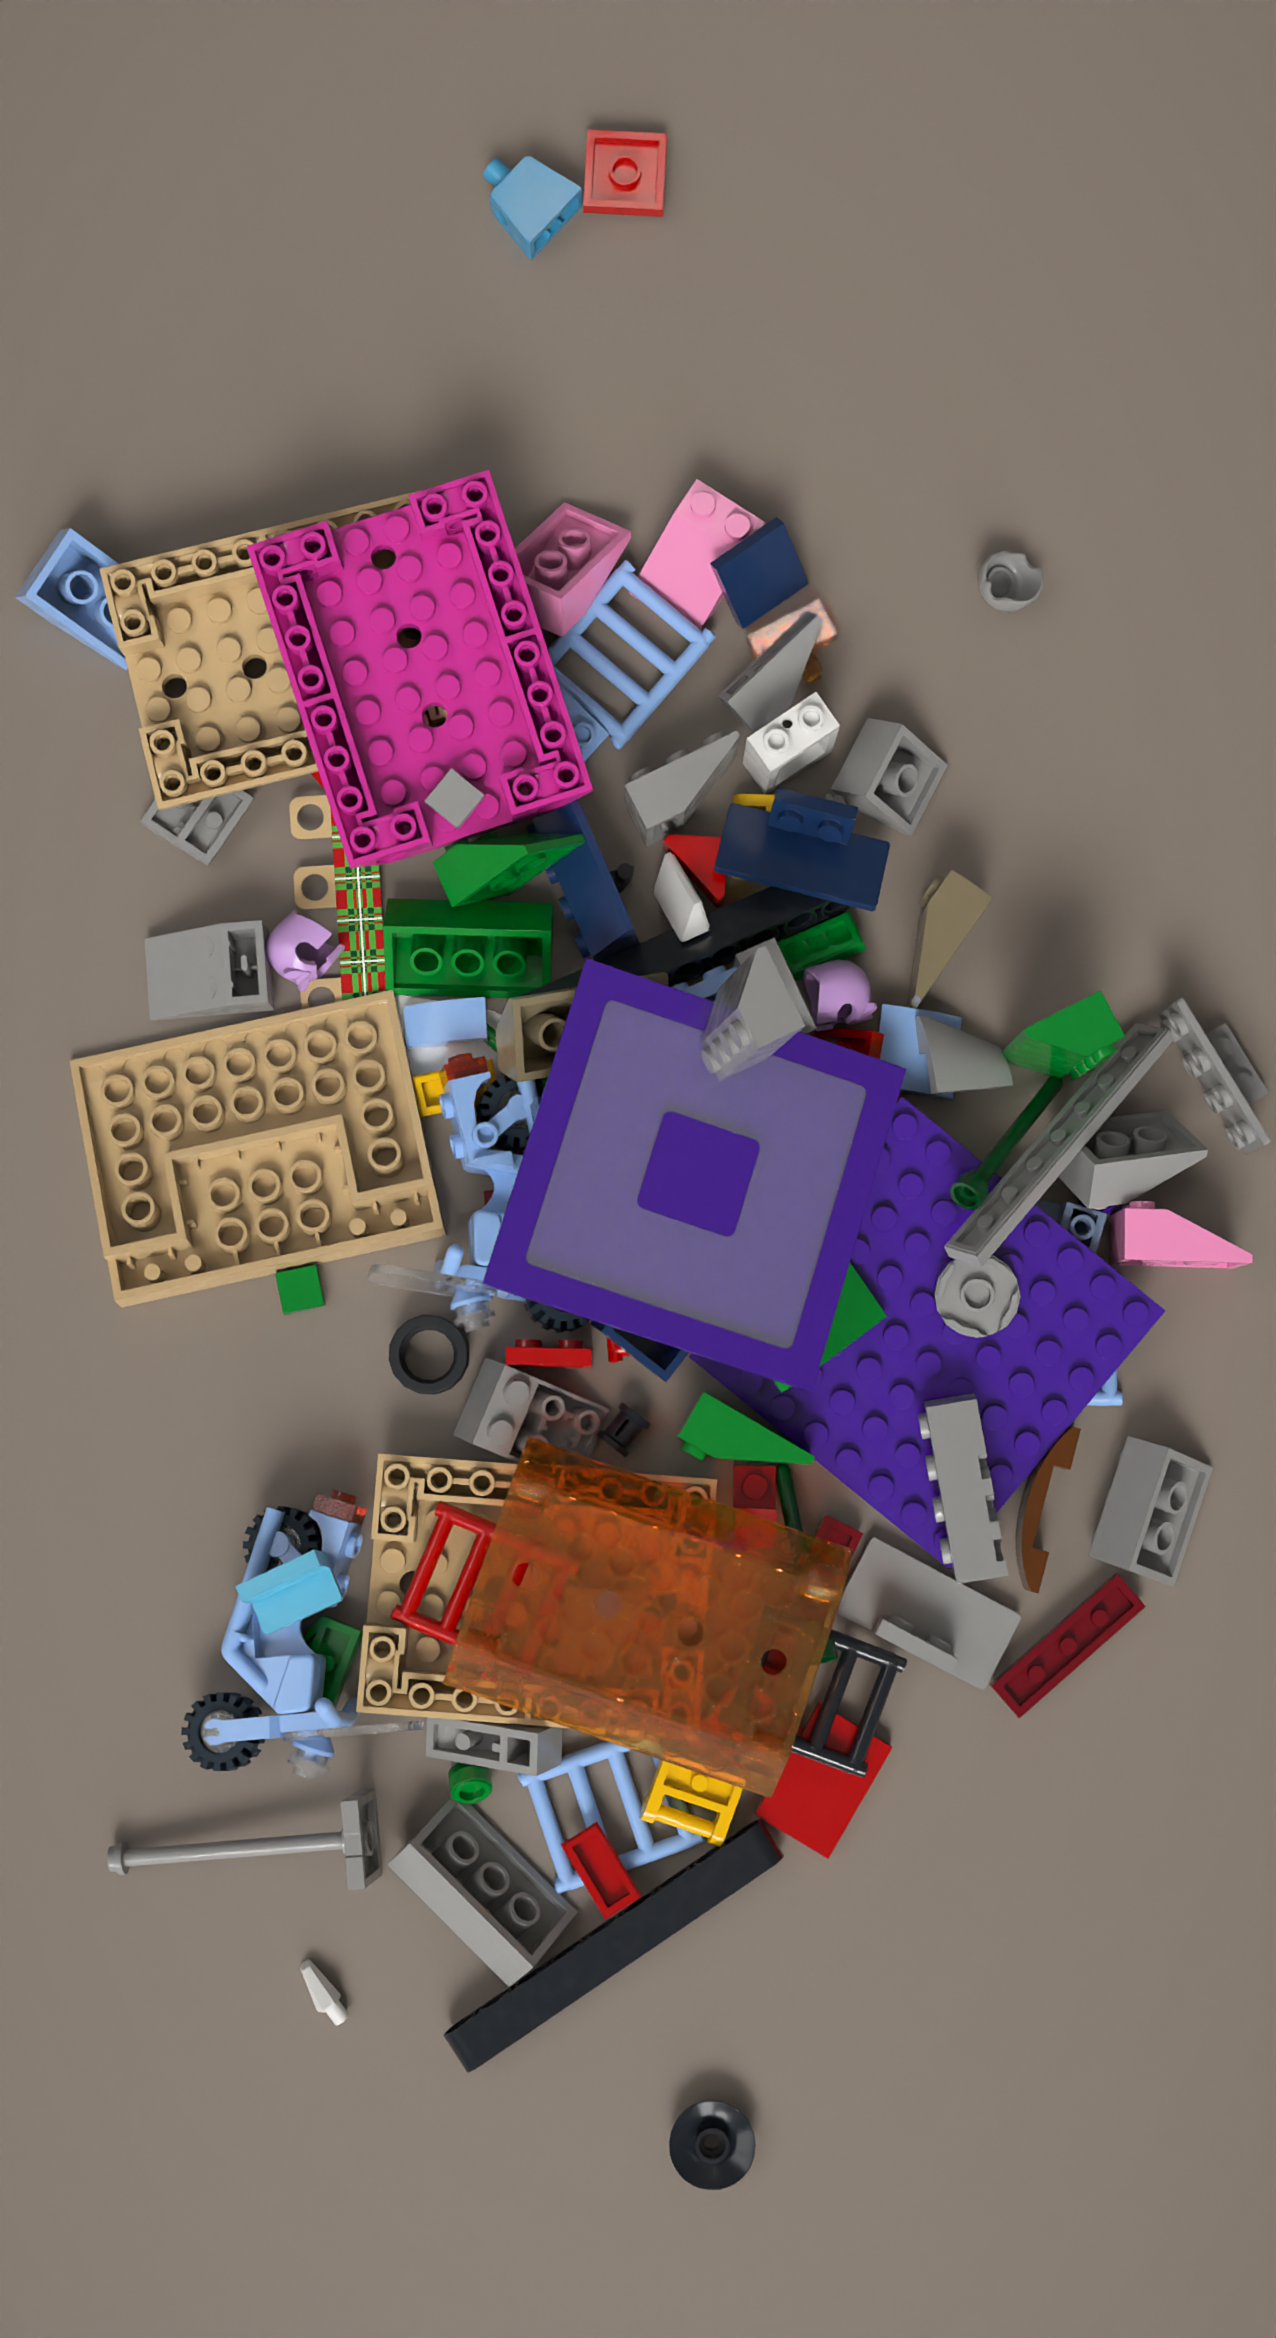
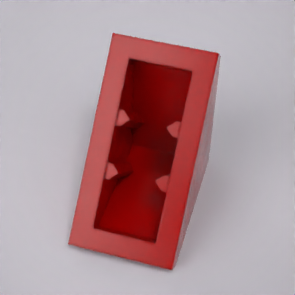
(697, 860)

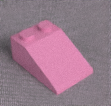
(696, 535)
(568, 564)
(1164, 1239)

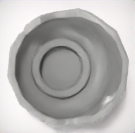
(1009, 581)

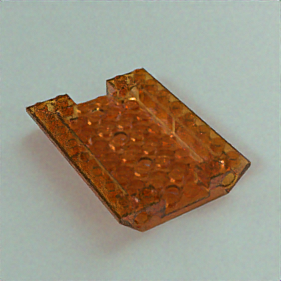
(668, 1563)

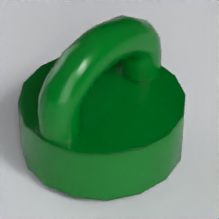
(469, 1783)

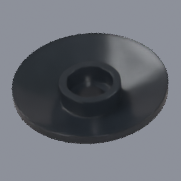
(717, 2166)

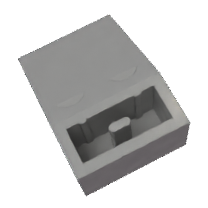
(668, 797)
(209, 971)
(512, 1406)

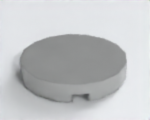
(977, 1298)

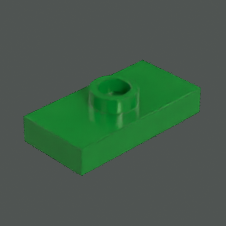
(822, 943)

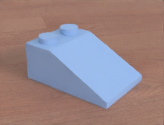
(71, 593)

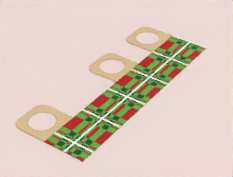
(358, 906)

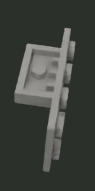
(1223, 1072)
(928, 1613)

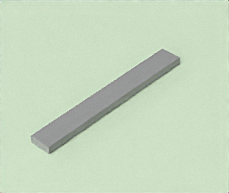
(1057, 1145)

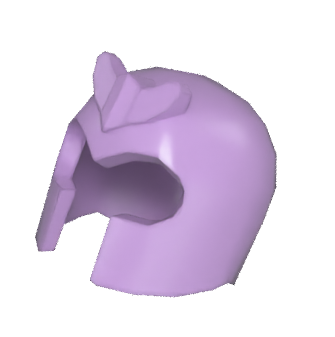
(300, 949)
(838, 994)

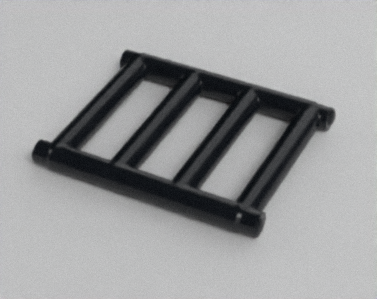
(815, 1746)

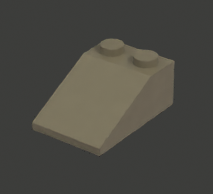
(948, 917)

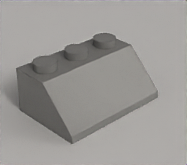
(1150, 1511)

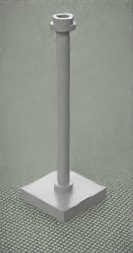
(357, 1839)

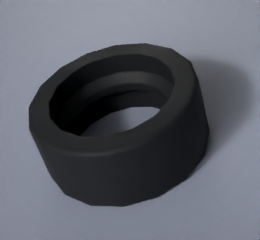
(400, 1341)

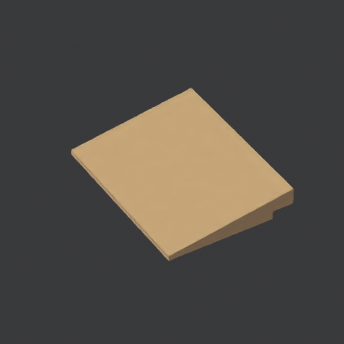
(255, 1149)

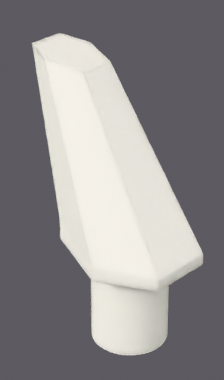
(323, 1993)

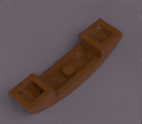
(1031, 1560)

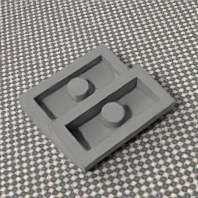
(199, 826)

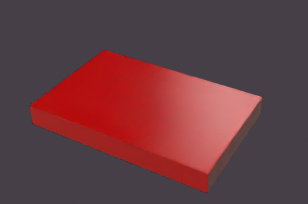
(816, 1799)

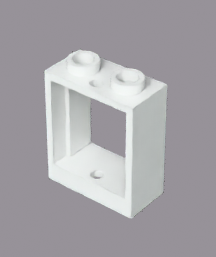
(781, 753)

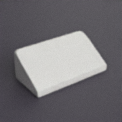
(679, 900)

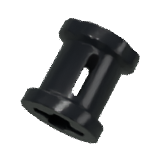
(623, 1429)

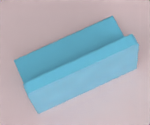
(292, 1591)

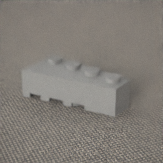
(963, 1487)

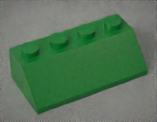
(467, 948)
(1068, 1040)

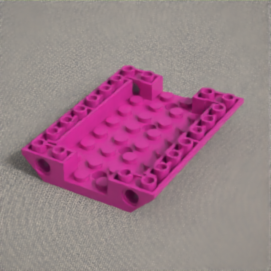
(369, 694)

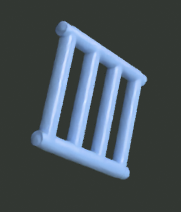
(672, 670)
(574, 1765)

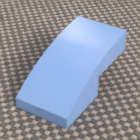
(445, 1022)

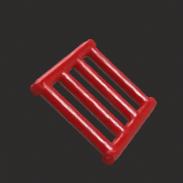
(446, 1628)

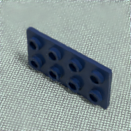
(804, 849)

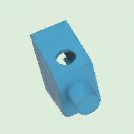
(531, 201)

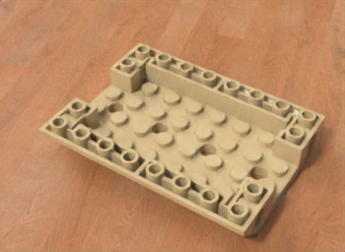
(201, 621)
(400, 1665)

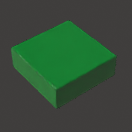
(300, 1289)

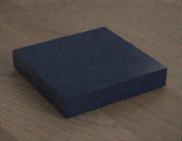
(759, 573)

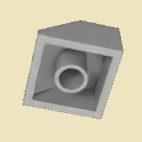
(890, 775)

